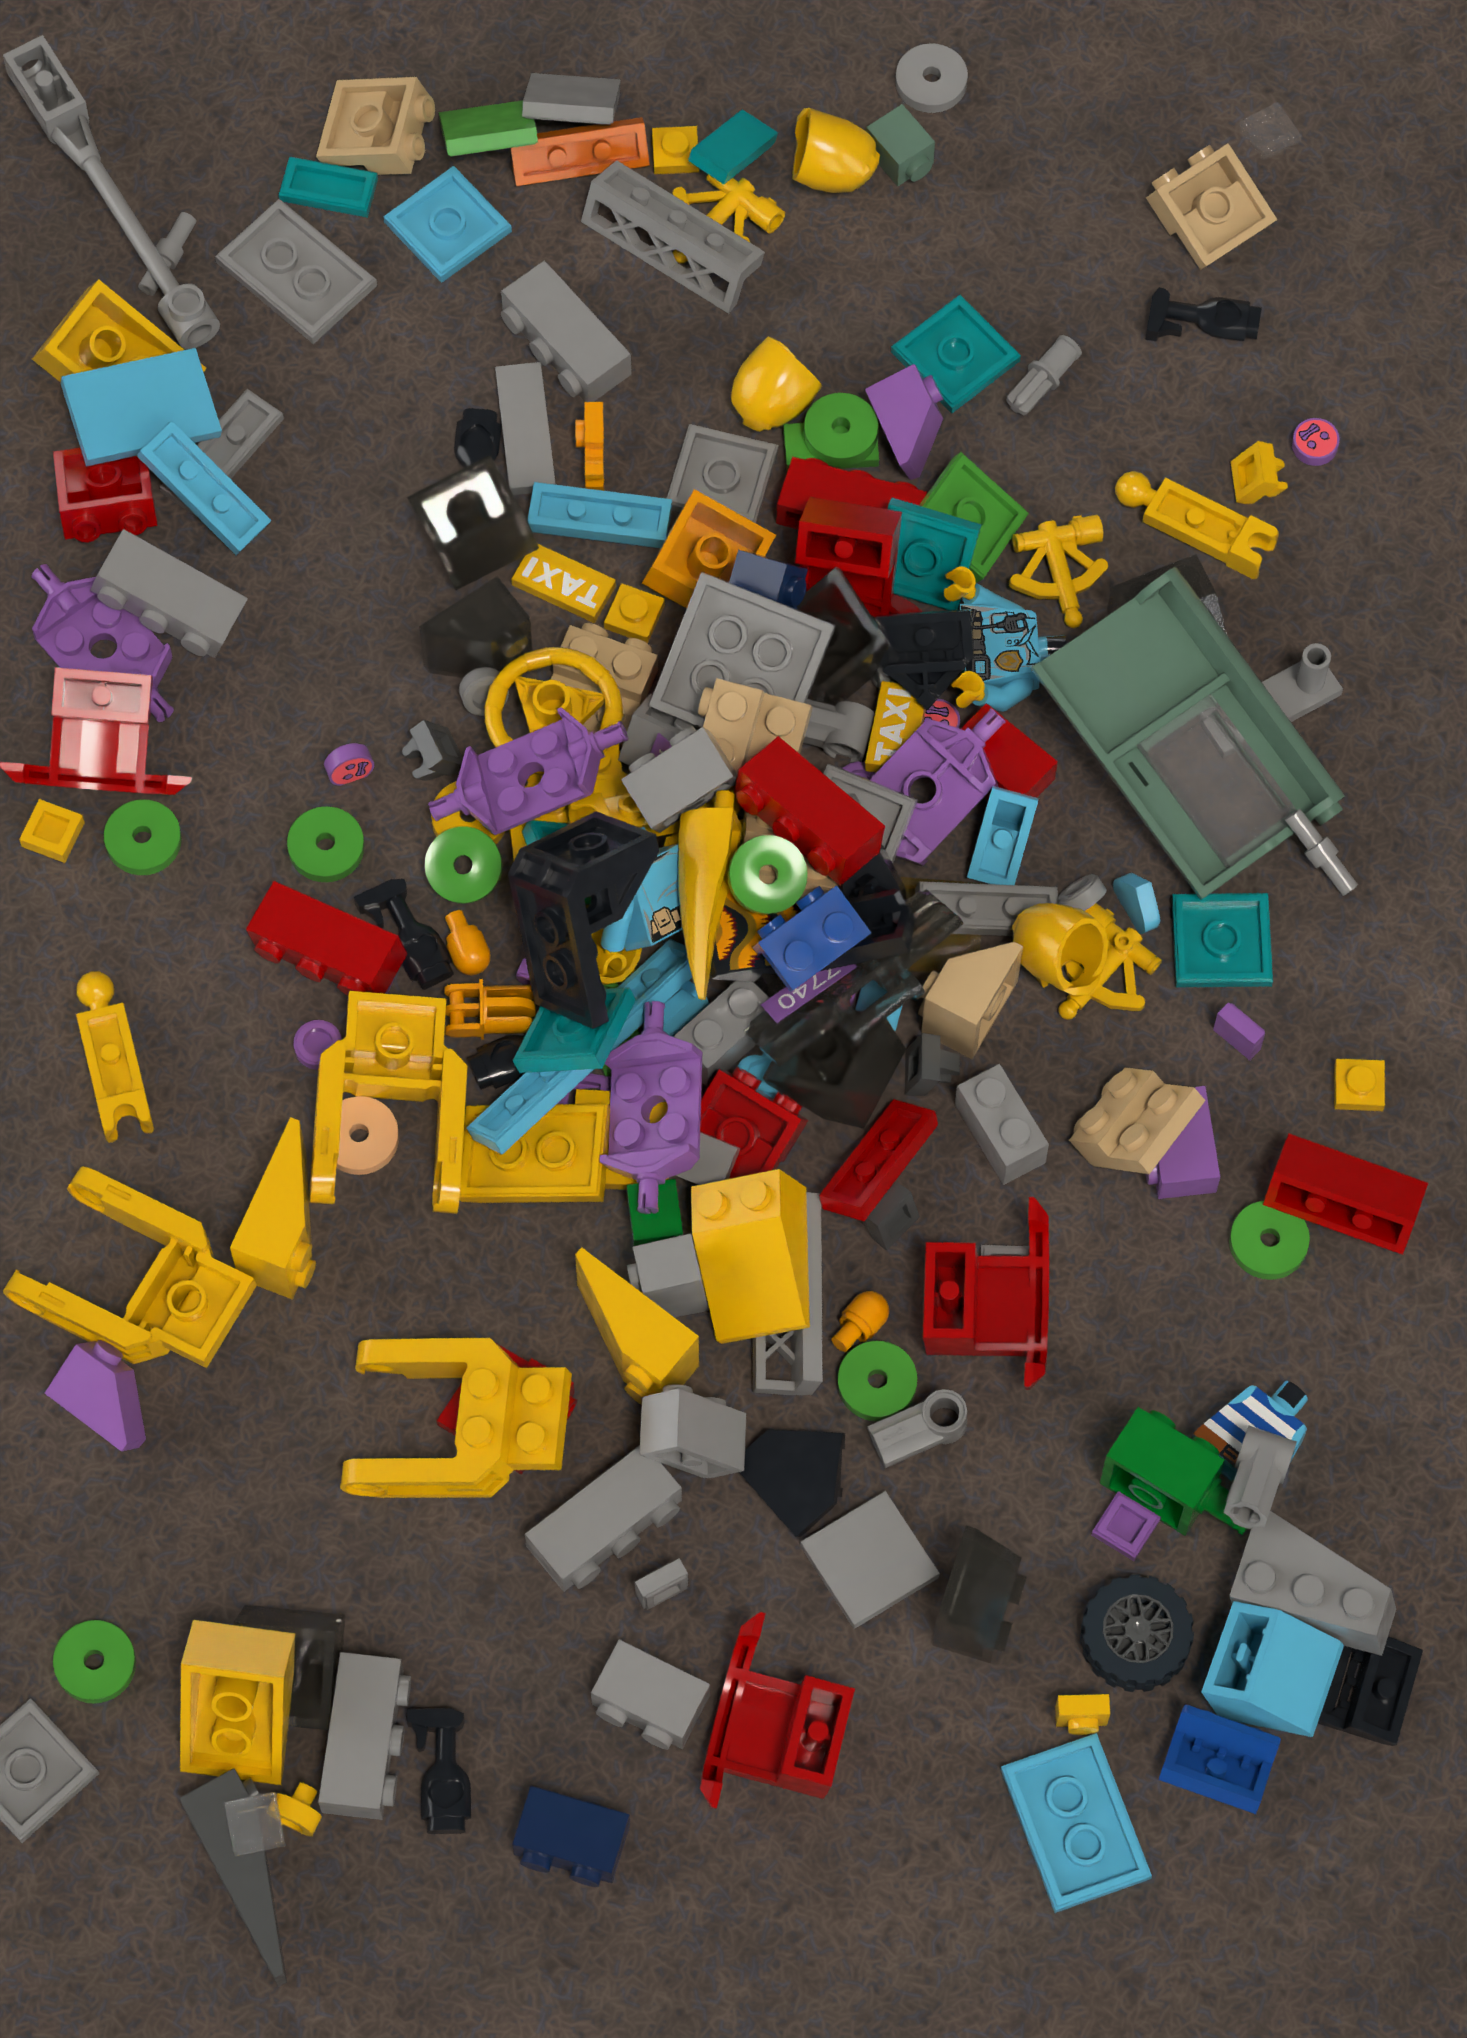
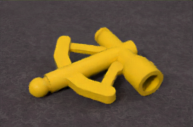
(737, 198)
(1053, 542)
(1122, 948)

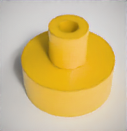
(296, 1810)

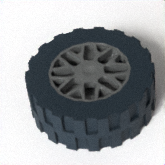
(1136, 1633)

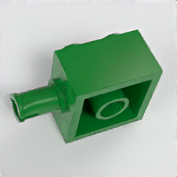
(1167, 1471)

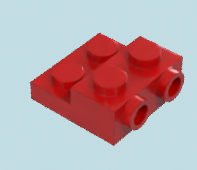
(103, 496)
(750, 1120)

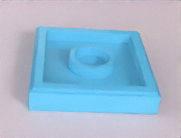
(447, 224)

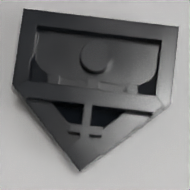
(927, 650)
(886, 918)
(796, 1474)

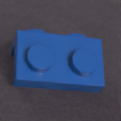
(812, 937)
(1220, 1758)

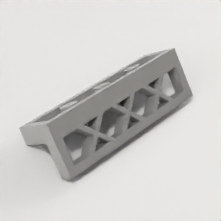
(671, 227)
(806, 1343)

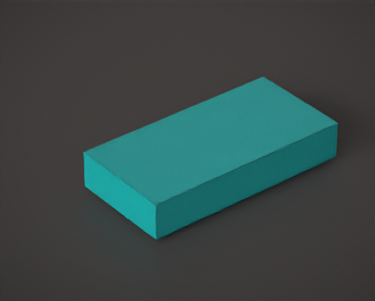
(733, 146)
(328, 187)

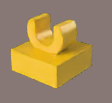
(1256, 473)

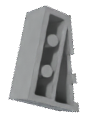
(1314, 1584)

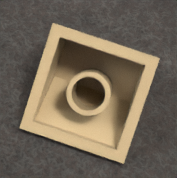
(969, 996)

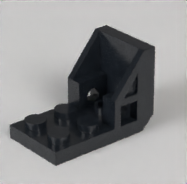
(548, 889)

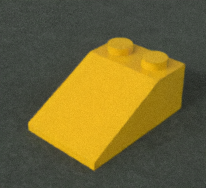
(100, 334)
(276, 1229)
(753, 1254)
(640, 1335)
(236, 1701)

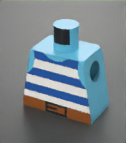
(1257, 1409)

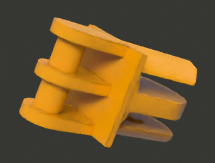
(501, 1009)

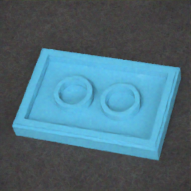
(129, 403)
(1076, 1823)

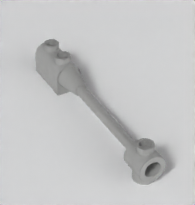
(66, 123)

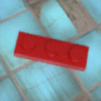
(878, 1160)

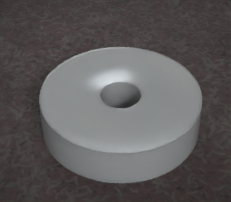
(927, 95)

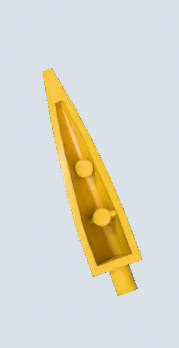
(704, 851)

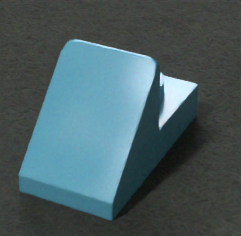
(1002, 837)

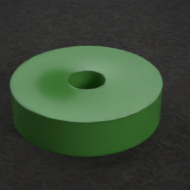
(845, 411)
(142, 817)
(325, 824)
(783, 859)
(441, 862)
(1263, 1260)
(881, 1359)
(90, 1639)

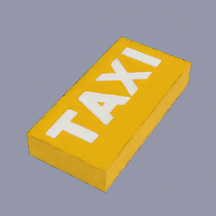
(564, 583)
(894, 722)

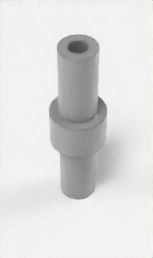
(170, 249)
(1321, 852)

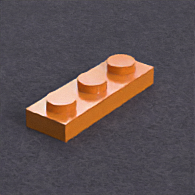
(580, 151)

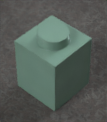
(903, 146)

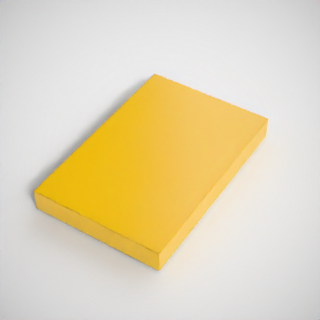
(547, 1164)

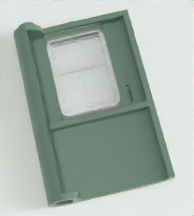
(1196, 725)

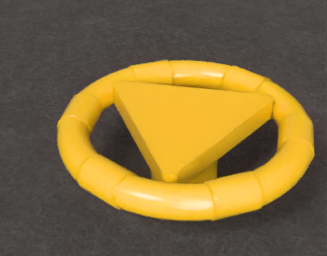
(543, 698)

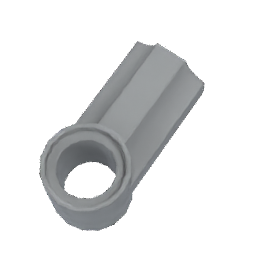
(840, 728)
(914, 1430)
(1260, 1468)

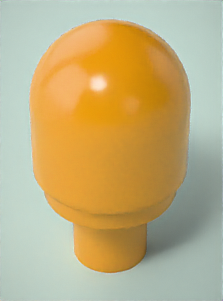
(466, 945)
(862, 1316)

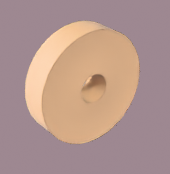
(381, 1143)

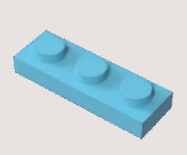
(203, 488)
(599, 515)

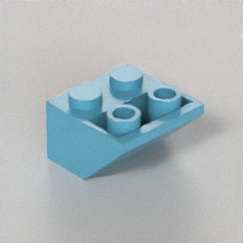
(1271, 1670)

